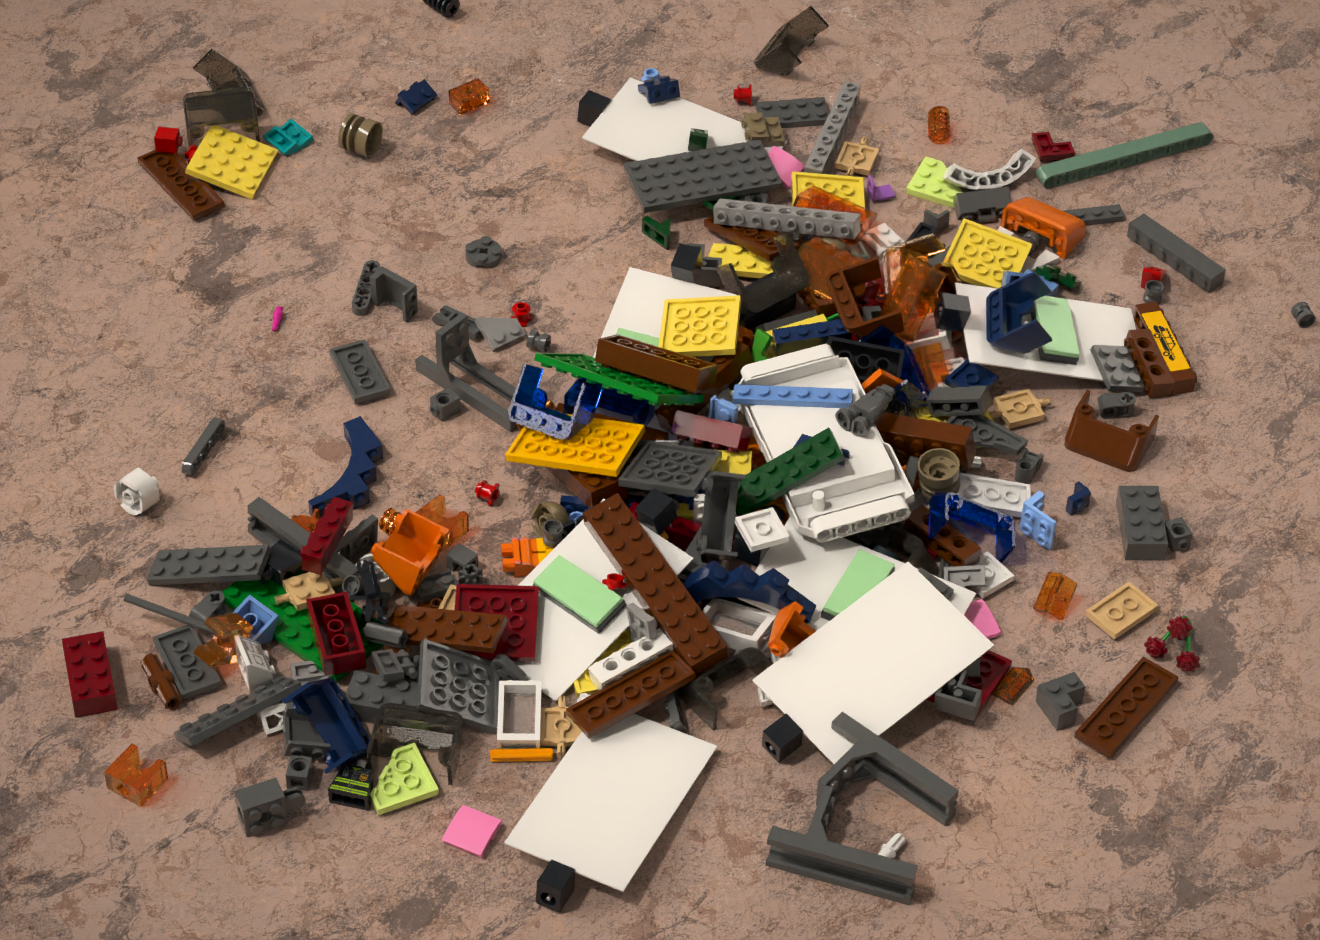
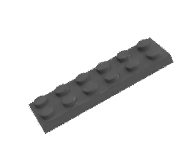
(209, 565)
(237, 711)

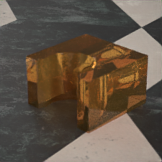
(436, 512)
(221, 647)
(134, 783)

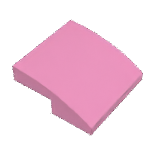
(784, 165)
(982, 619)
(471, 831)

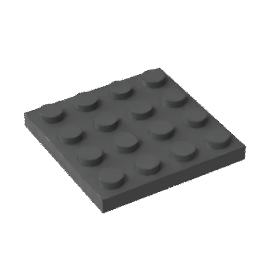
(670, 468)
(458, 684)

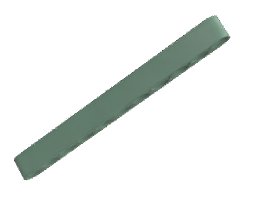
(1124, 155)

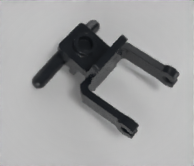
(372, 592)

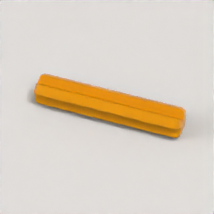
(521, 754)

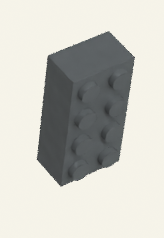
(1141, 523)
(369, 692)

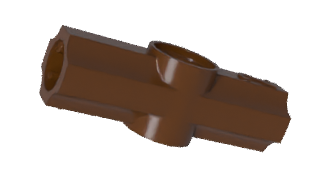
(161, 681)

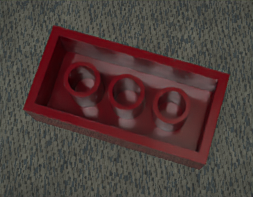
(336, 633)
(89, 674)

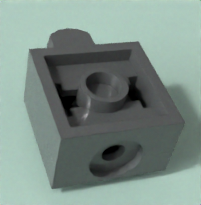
(266, 806)

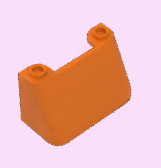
(1062, 228)
(410, 550)
(788, 630)

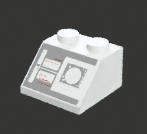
(253, 663)

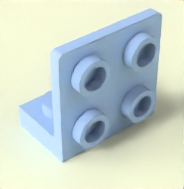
(1036, 523)

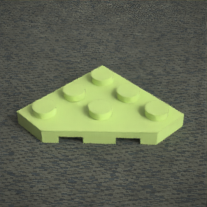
(929, 183)
(403, 781)

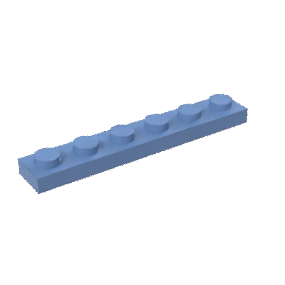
(792, 396)

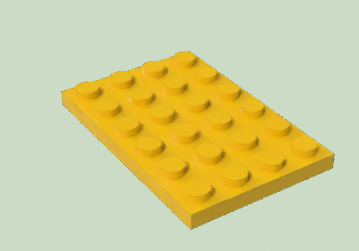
(596, 449)

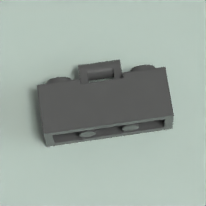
(981, 202)
(959, 401)

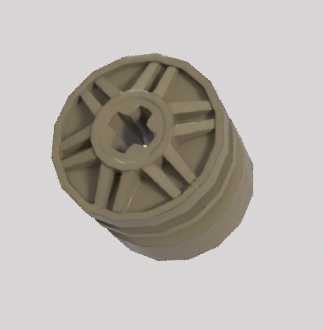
(360, 135)
(938, 472)

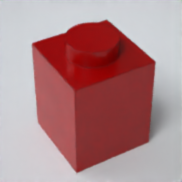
(168, 140)

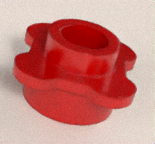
(614, 582)

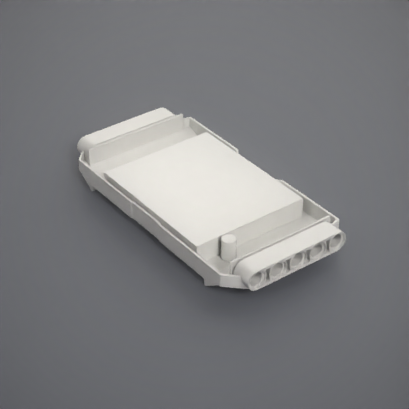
(843, 499)

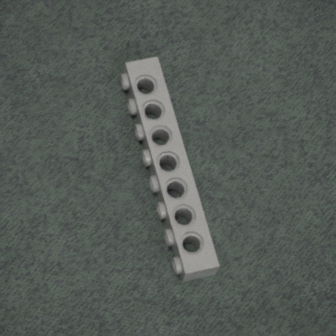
(834, 129)
(787, 218)

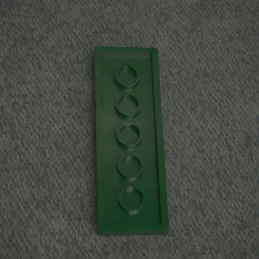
(788, 471)

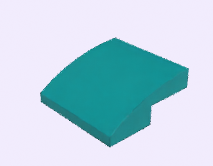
(289, 137)

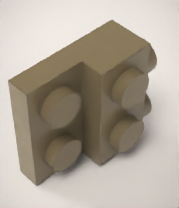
(764, 129)

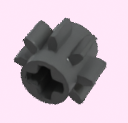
(470, 575)

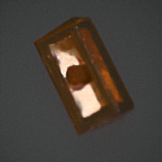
(1014, 685)

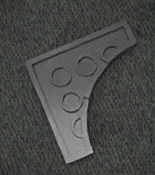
(991, 434)

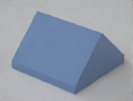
(260, 617)

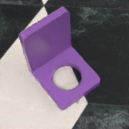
(879, 192)

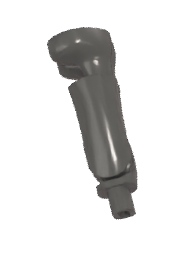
(865, 410)

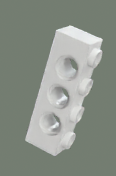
(629, 659)

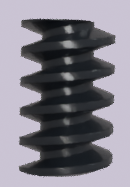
(445, 7)

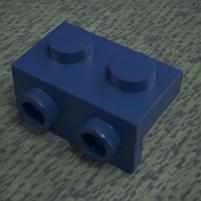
(660, 90)
(417, 96)

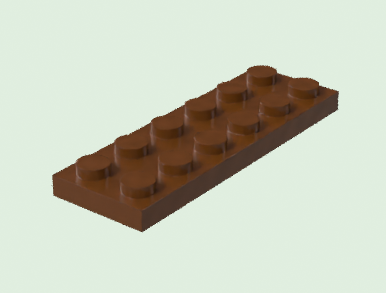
(188, 192)
(753, 239)
(450, 627)
(630, 694)
(1126, 707)

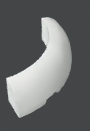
(971, 180)

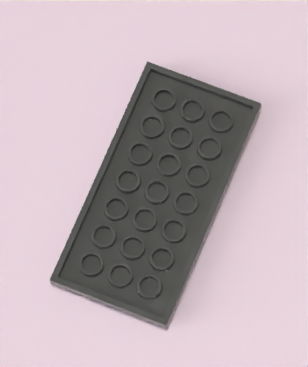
(702, 176)

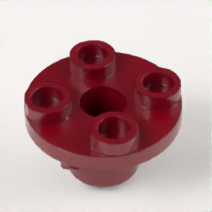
(871, 296)

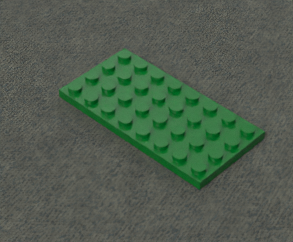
(626, 383)
(293, 626)

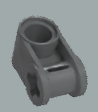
(1114, 405)
(1027, 466)
(209, 606)

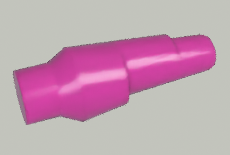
(277, 317)

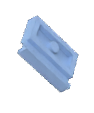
(723, 410)

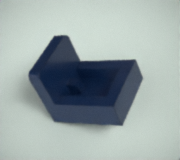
(1079, 500)

